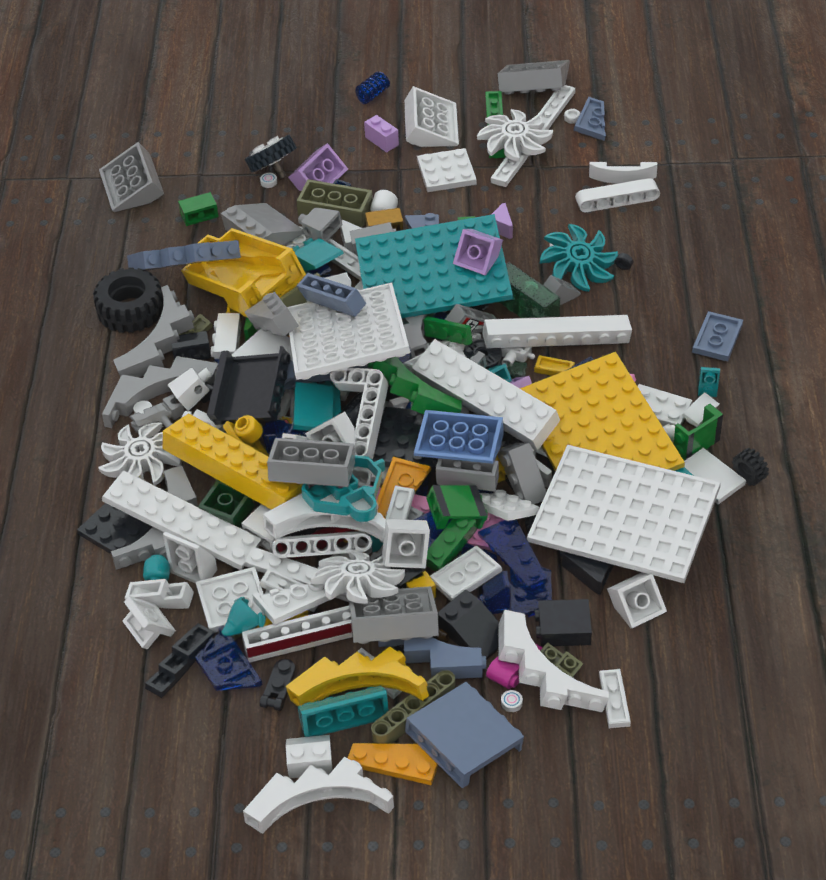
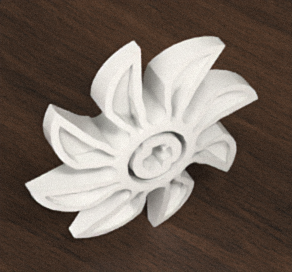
(515, 135)
(138, 454)
(357, 577)

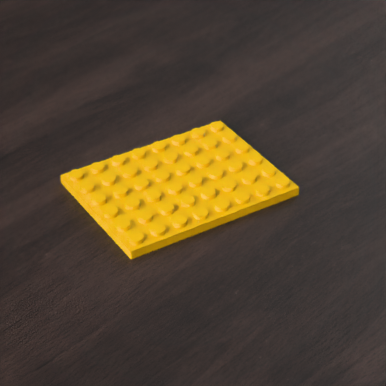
(604, 414)

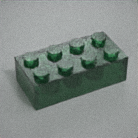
(530, 296)

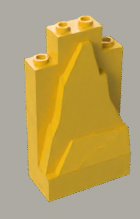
(246, 280)

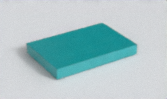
(312, 405)

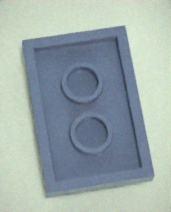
(717, 336)

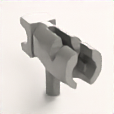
(158, 414)

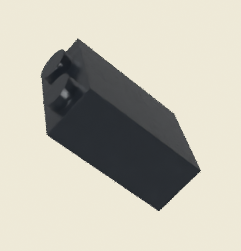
(563, 622)

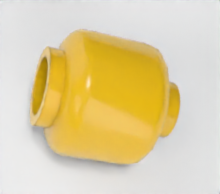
(248, 429)

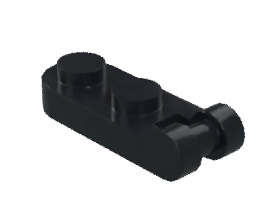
(281, 675)

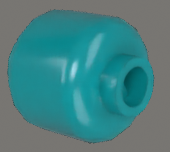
(156, 568)

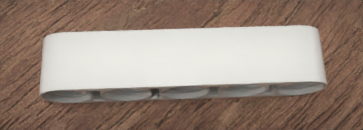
(617, 195)
(331, 547)

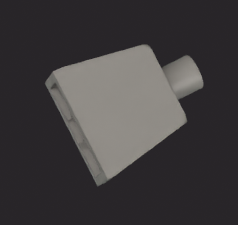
(320, 223)

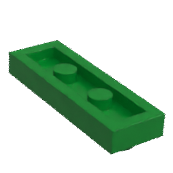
(447, 330)

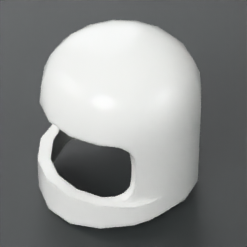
(383, 200)

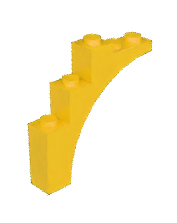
(356, 672)

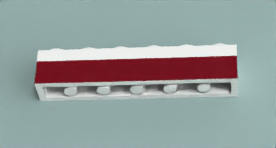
(297, 634)

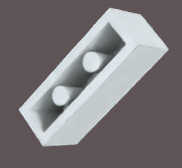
(227, 334)

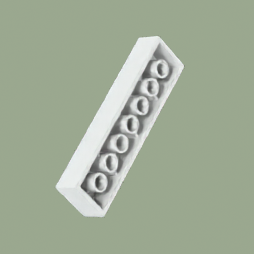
(486, 393)

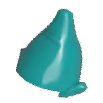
(242, 618)

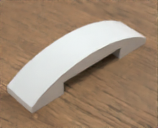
(621, 174)

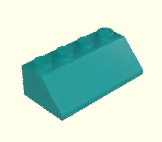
(343, 711)

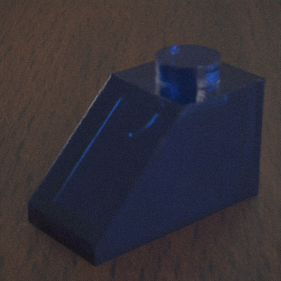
(497, 594)

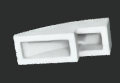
(162, 593)

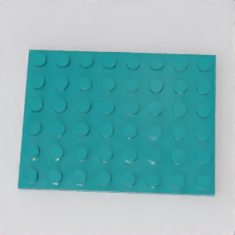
(423, 267)

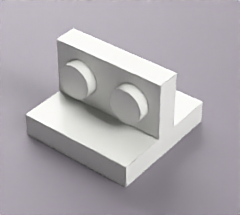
(146, 621)

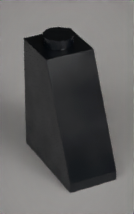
(588, 571)

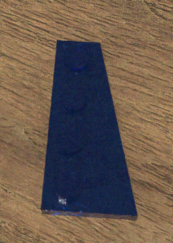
(515, 551)

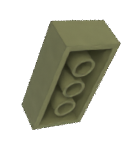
(348, 200)

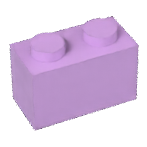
(381, 133)

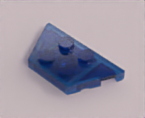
(526, 600)
(226, 664)

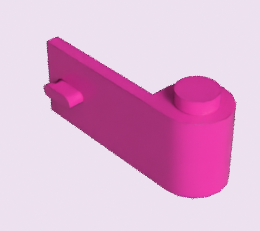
(504, 672)

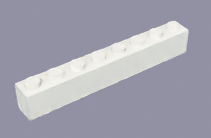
(556, 331)

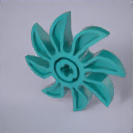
(579, 257)

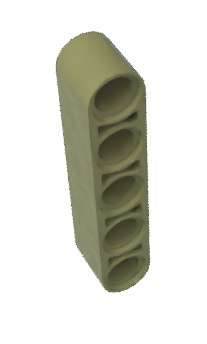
(394, 730)

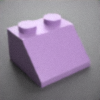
(477, 251)

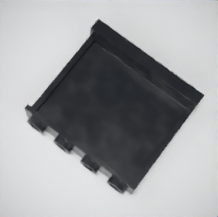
(248, 387)

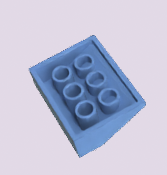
(459, 436)

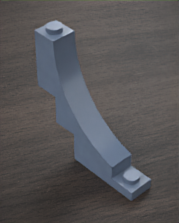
(461, 661)

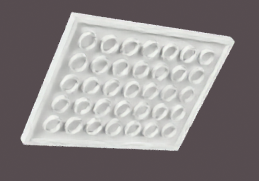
(337, 341)

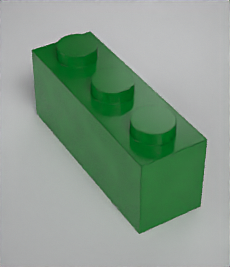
(450, 542)

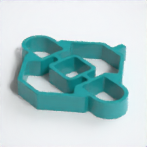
(351, 494)

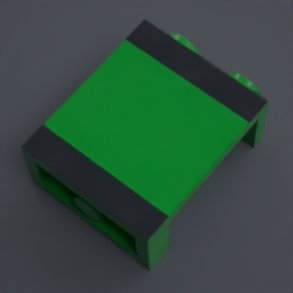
(701, 437)
(456, 503)

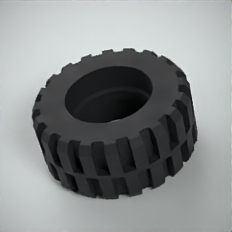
(133, 314)

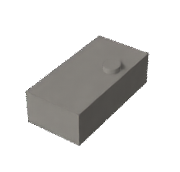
(311, 462)

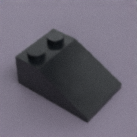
(470, 624)

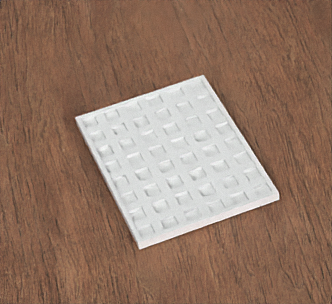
(624, 513)

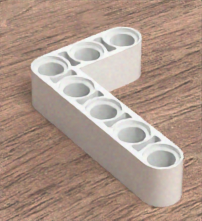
(367, 407)

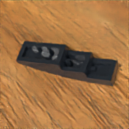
(179, 661)

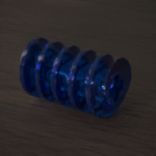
(372, 87)

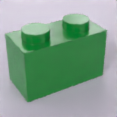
(198, 209)

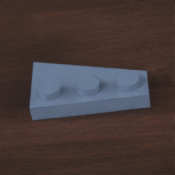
(592, 119)

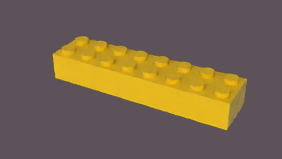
(226, 460)

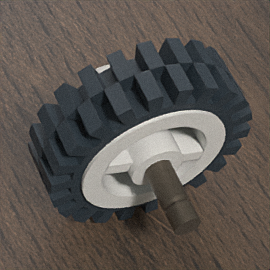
(271, 154)

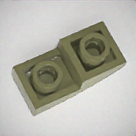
(565, 662)

